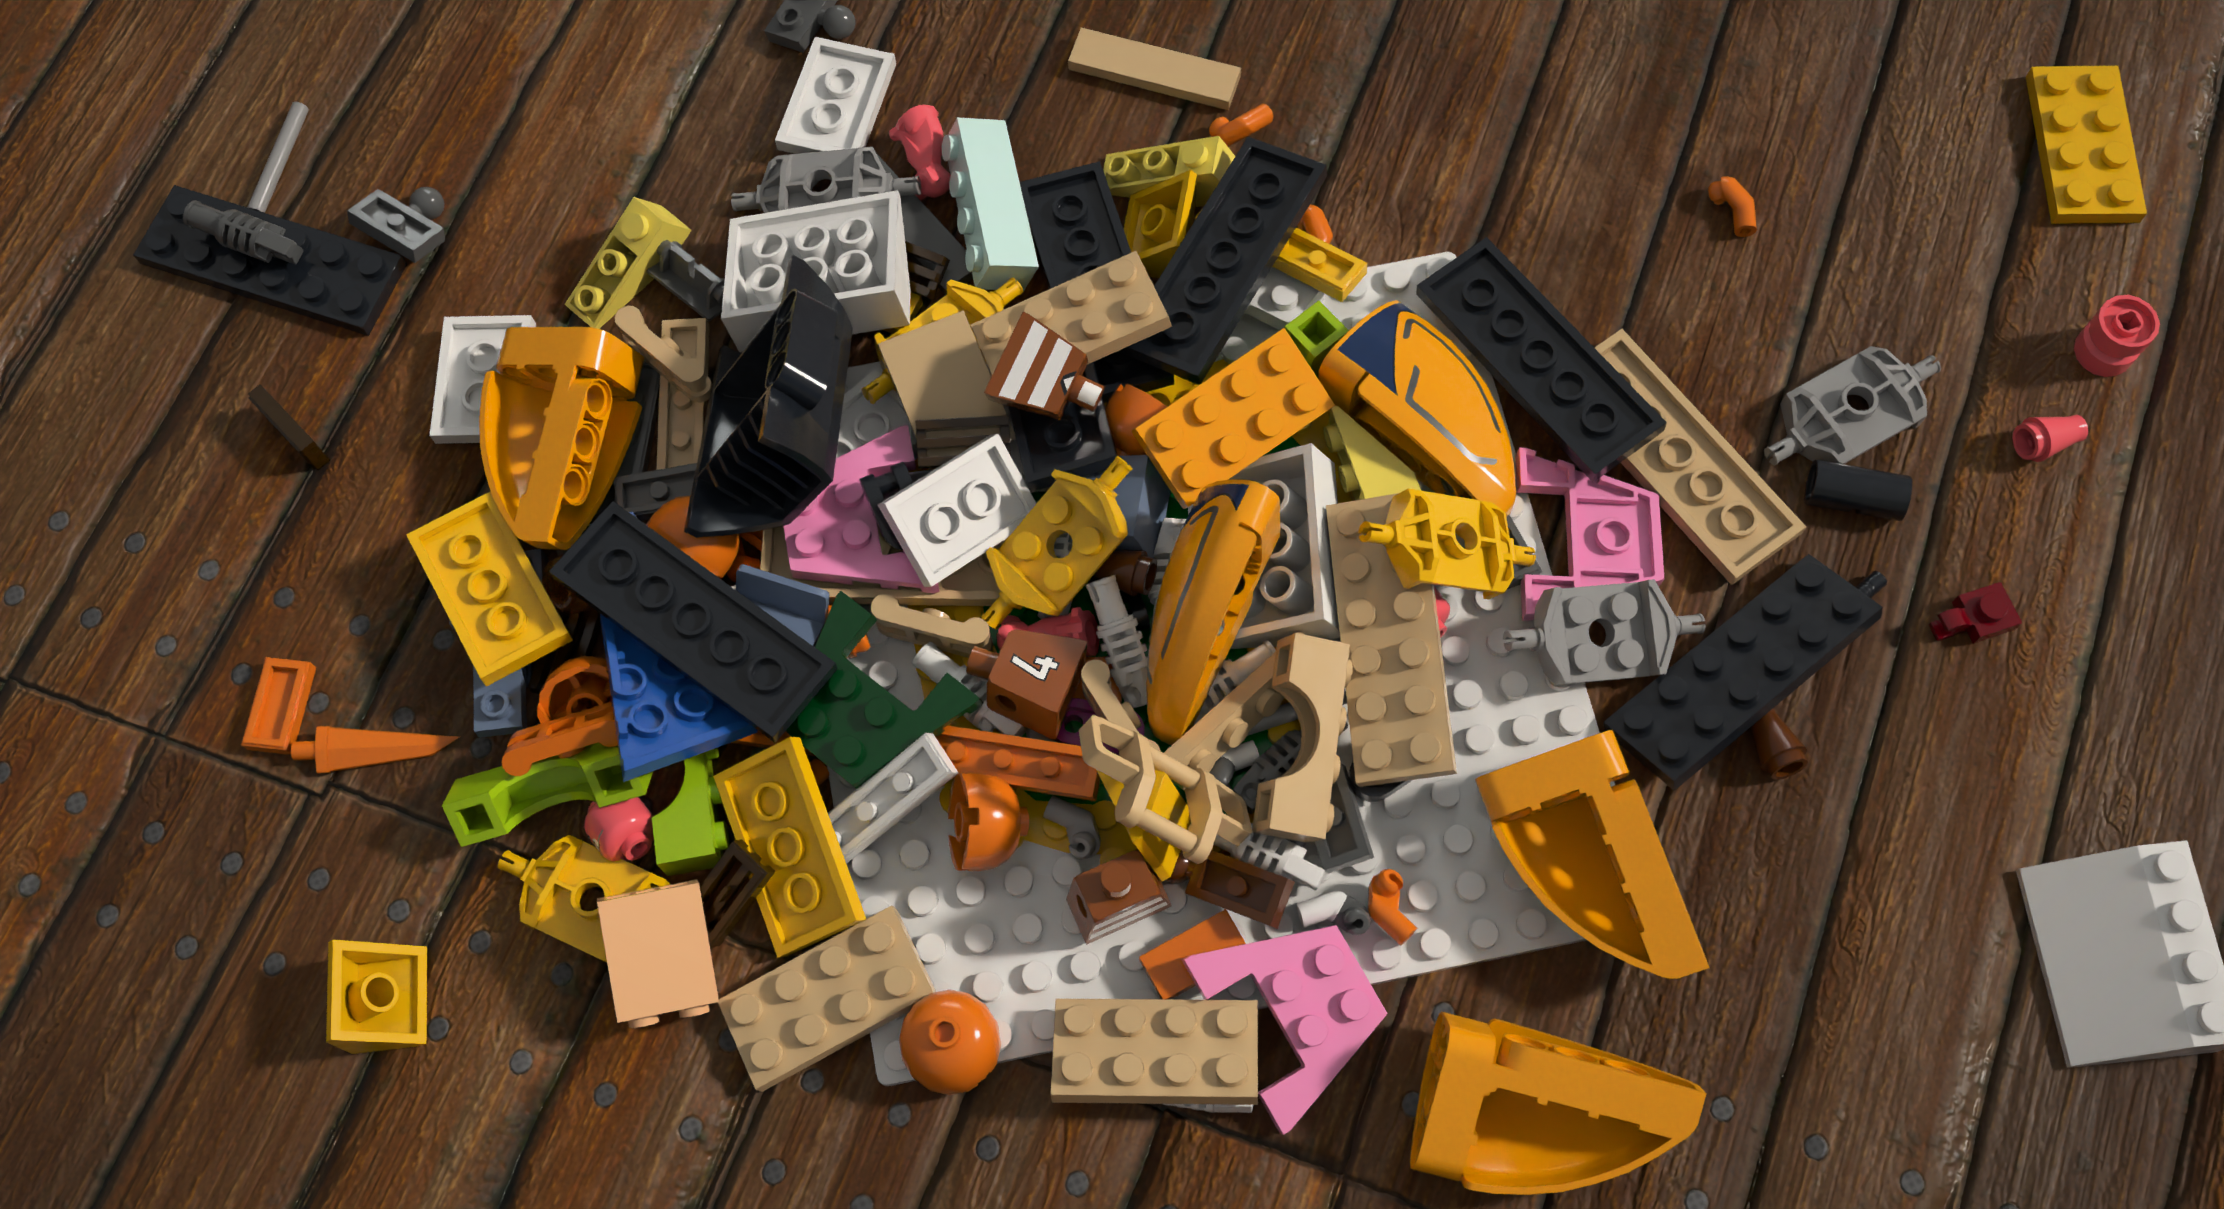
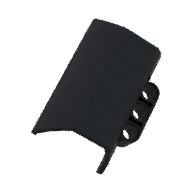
(774, 415)

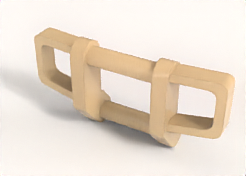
(1136, 770)

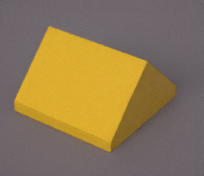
(1160, 220)
(1166, 802)
(376, 996)

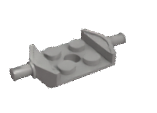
(792, 176)
(1830, 430)
(1636, 624)

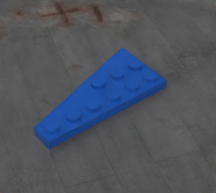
(659, 710)

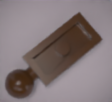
(1235, 886)

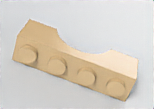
(1313, 679)

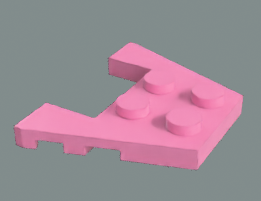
(1608, 527)
(837, 531)
(1314, 996)

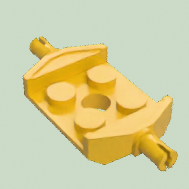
(960, 296)
(1425, 548)
(1027, 563)
(557, 883)

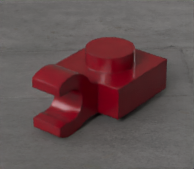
(1980, 613)

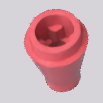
(2045, 436)

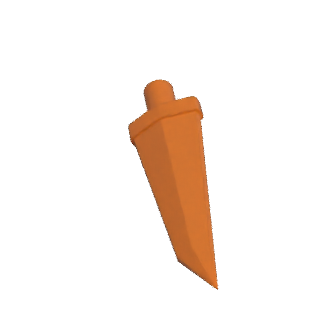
(354, 748)

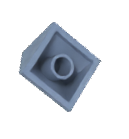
(1143, 501)

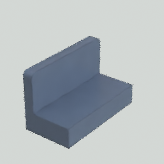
(790, 602)

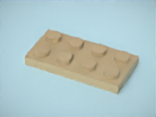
(1093, 312)
(826, 998)
(1155, 1051)

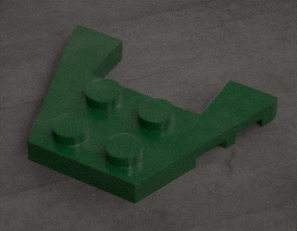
(855, 720)

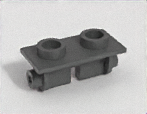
(688, 280)

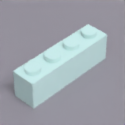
(989, 203)

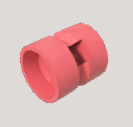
(2116, 335)

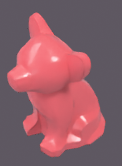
(922, 140)
(1077, 625)

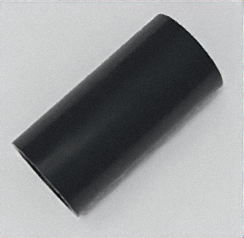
(1858, 488)

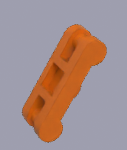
(560, 737)

